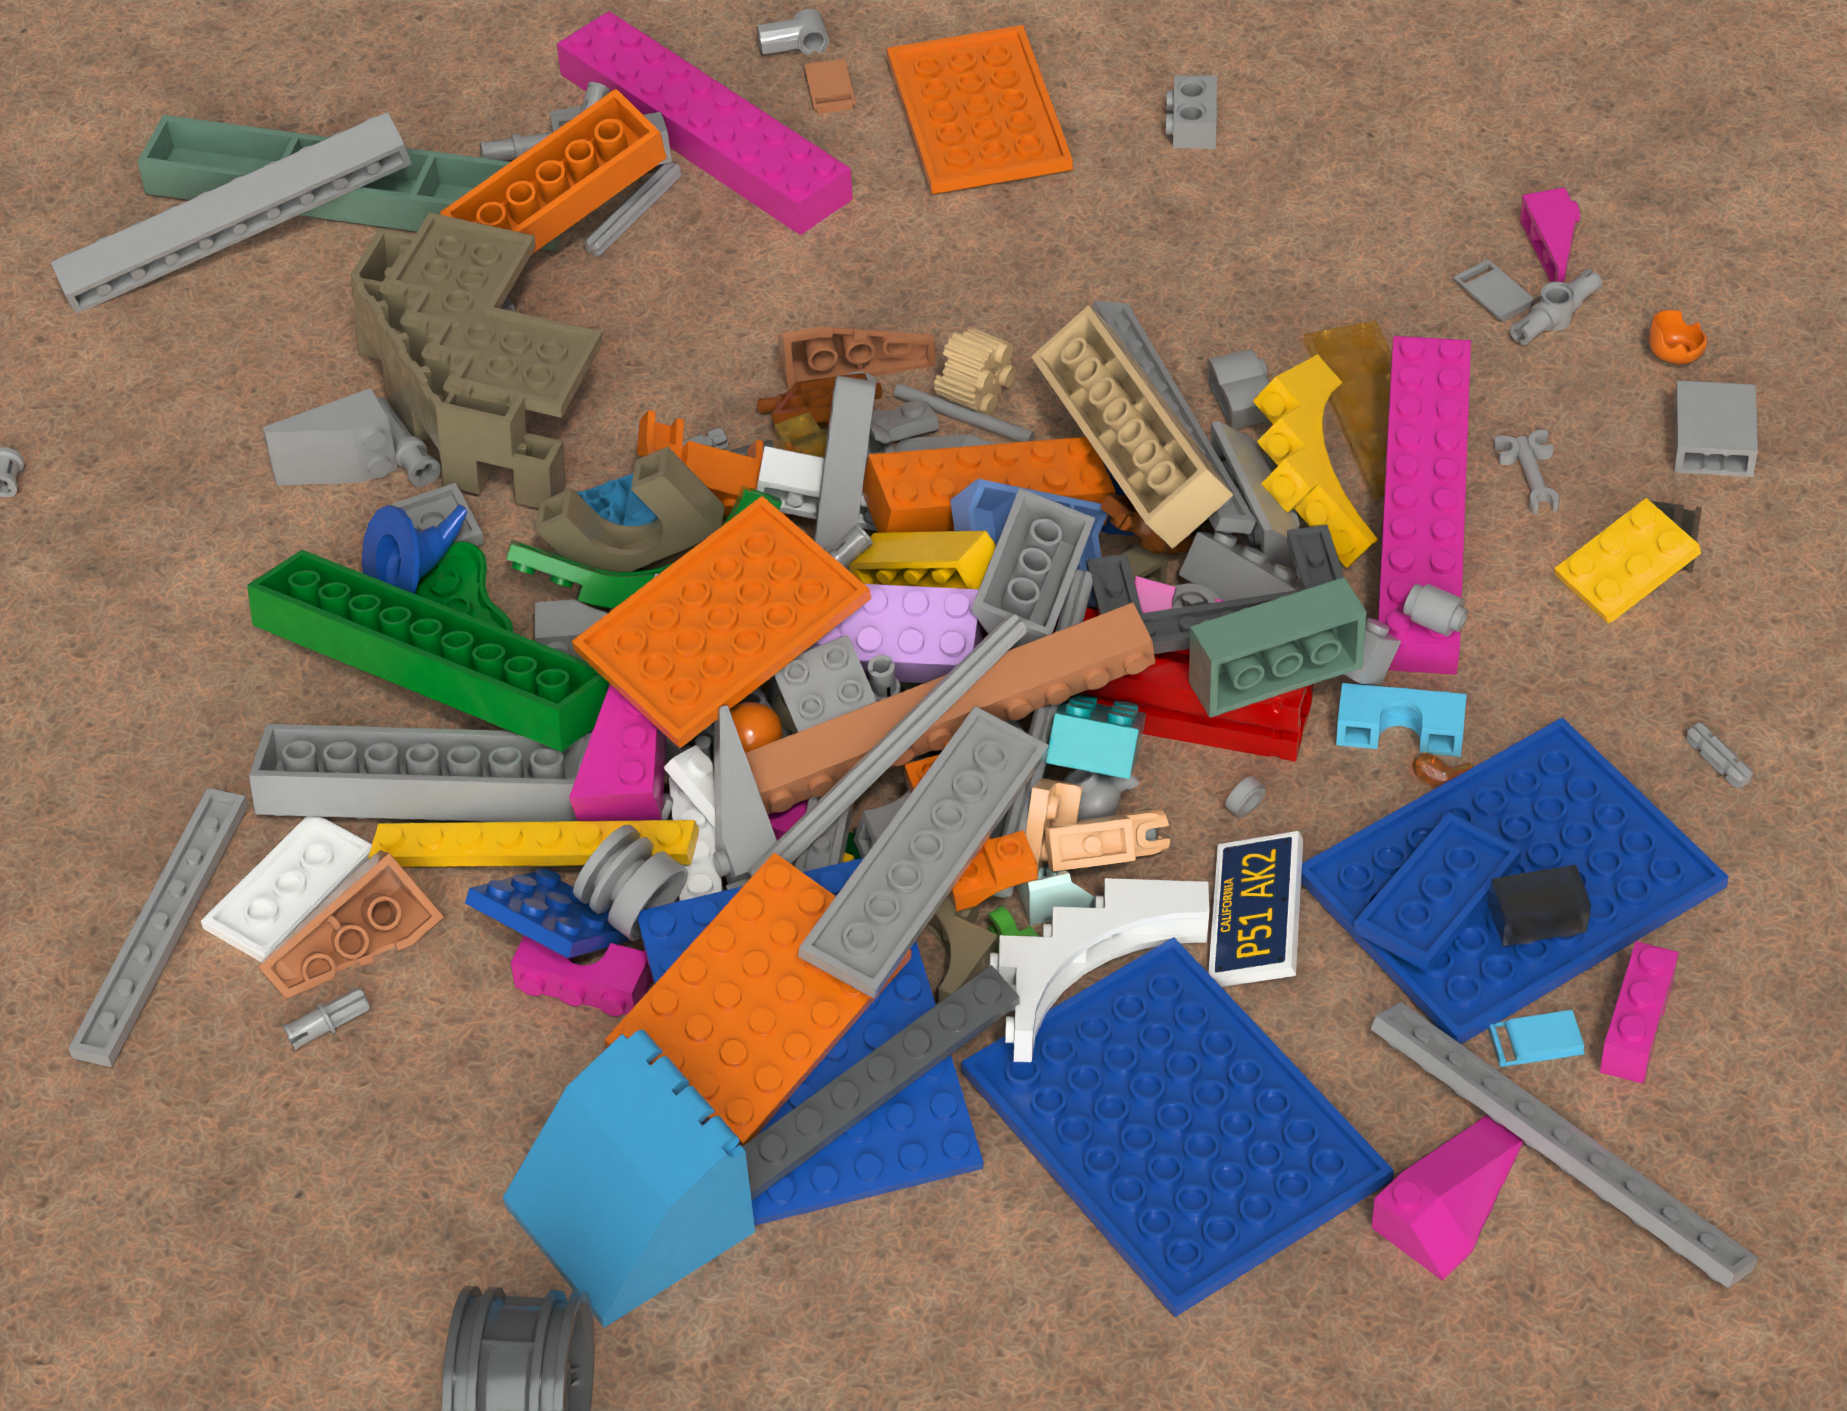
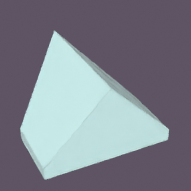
(1051, 891)

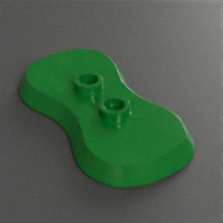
(461, 584)

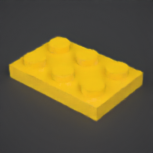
(1627, 560)

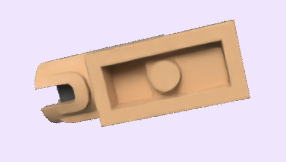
(1106, 840)

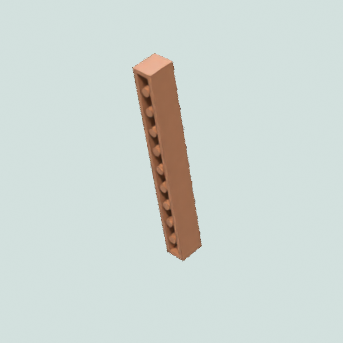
(1017, 684)

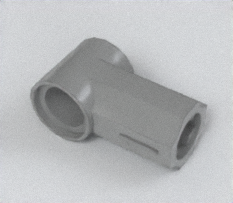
(803, 32)

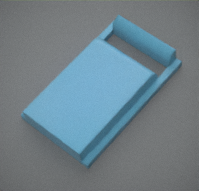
(1539, 1038)

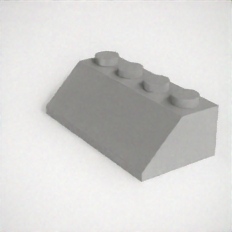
(1248, 470)
(1032, 565)

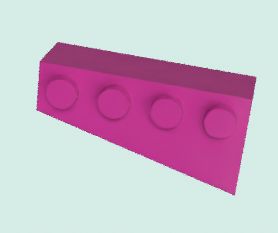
(621, 766)

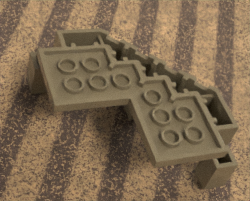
(461, 362)

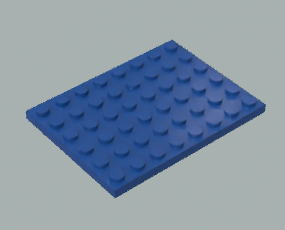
(1562, 810)
(1178, 1126)
(901, 1144)

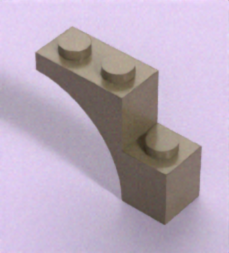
(964, 943)

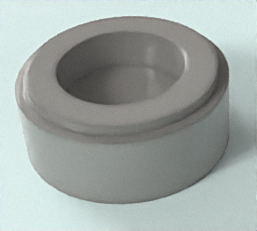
(1245, 796)

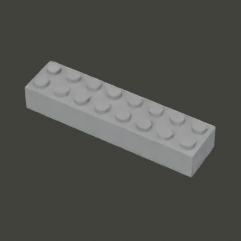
(412, 774)

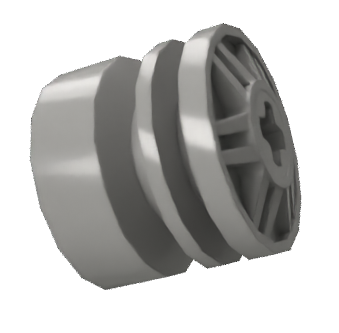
(628, 879)

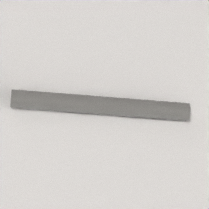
(964, 414)

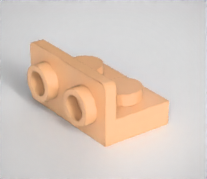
(1050, 805)

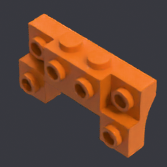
(717, 468)
(997, 865)

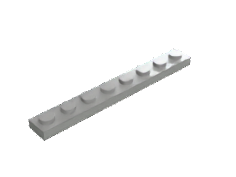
(158, 928)

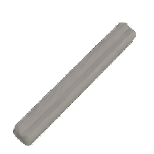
(632, 209)

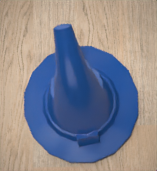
(402, 553)

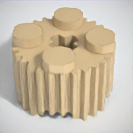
(975, 370)

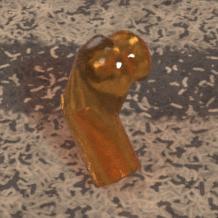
(1435, 771)

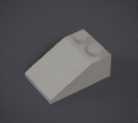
(333, 443)

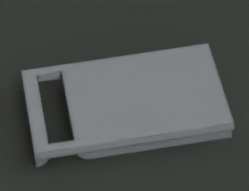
(1495, 291)

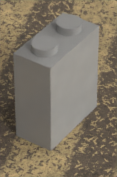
(1715, 428)

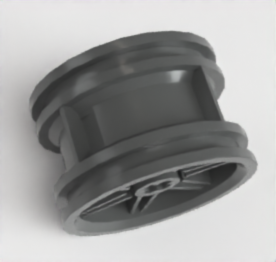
(519, 1352)

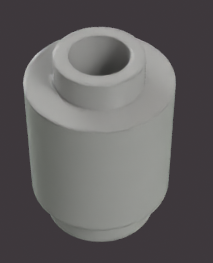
(1436, 609)

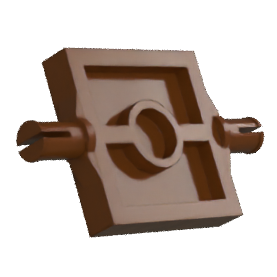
(804, 397)
(1128, 519)

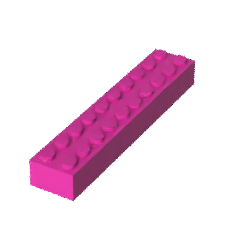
(710, 123)
(1424, 492)

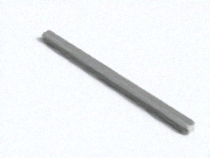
(1042, 721)
(896, 742)

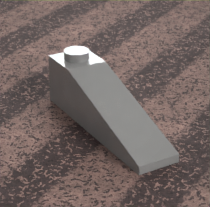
(740, 816)

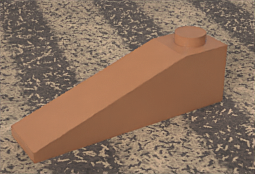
(839, 351)
(360, 919)

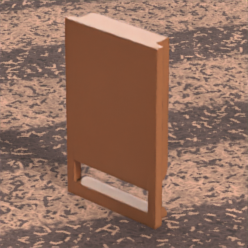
(830, 85)

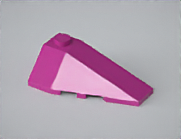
(1447, 1196)

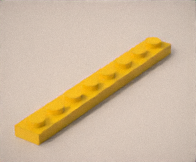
(522, 842)

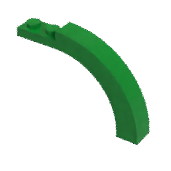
(598, 585)

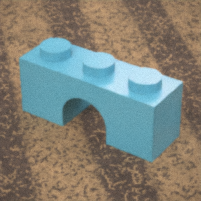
(1431, 714)

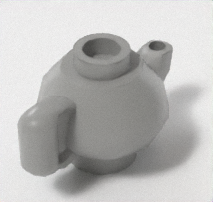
(1100, 792)

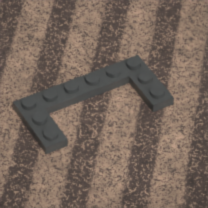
(1170, 628)

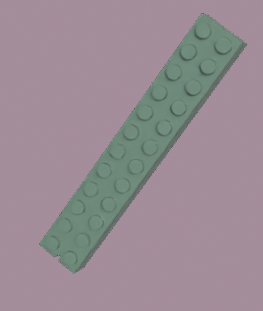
(201, 155)

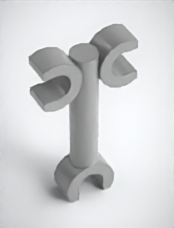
(1527, 450)

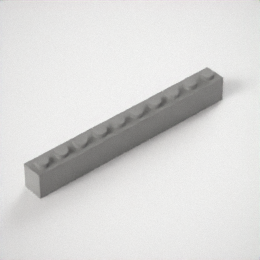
(231, 213)

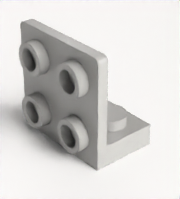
(824, 684)

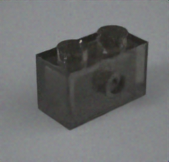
(1539, 905)

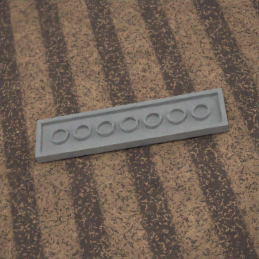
(923, 852)

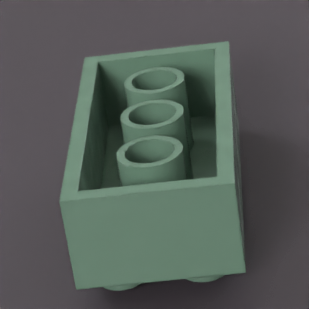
(1276, 647)

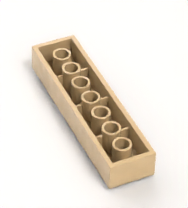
(1131, 427)

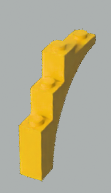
(1304, 471)

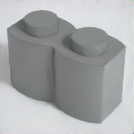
(1235, 384)

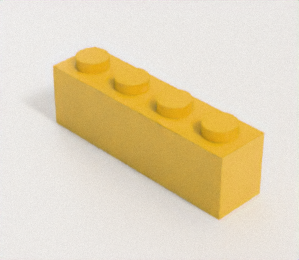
(926, 559)

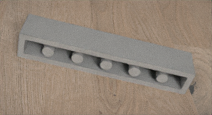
(1244, 573)

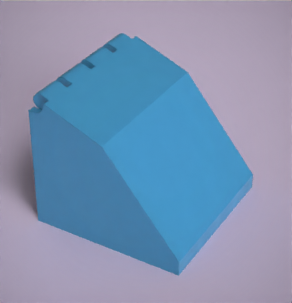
(630, 1182)

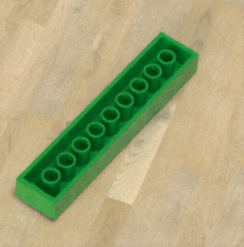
(429, 649)

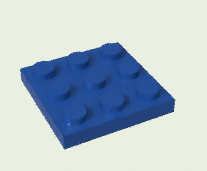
(545, 912)

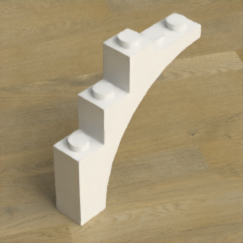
(1124, 920)

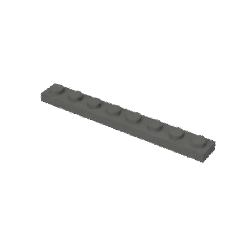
(877, 1078)

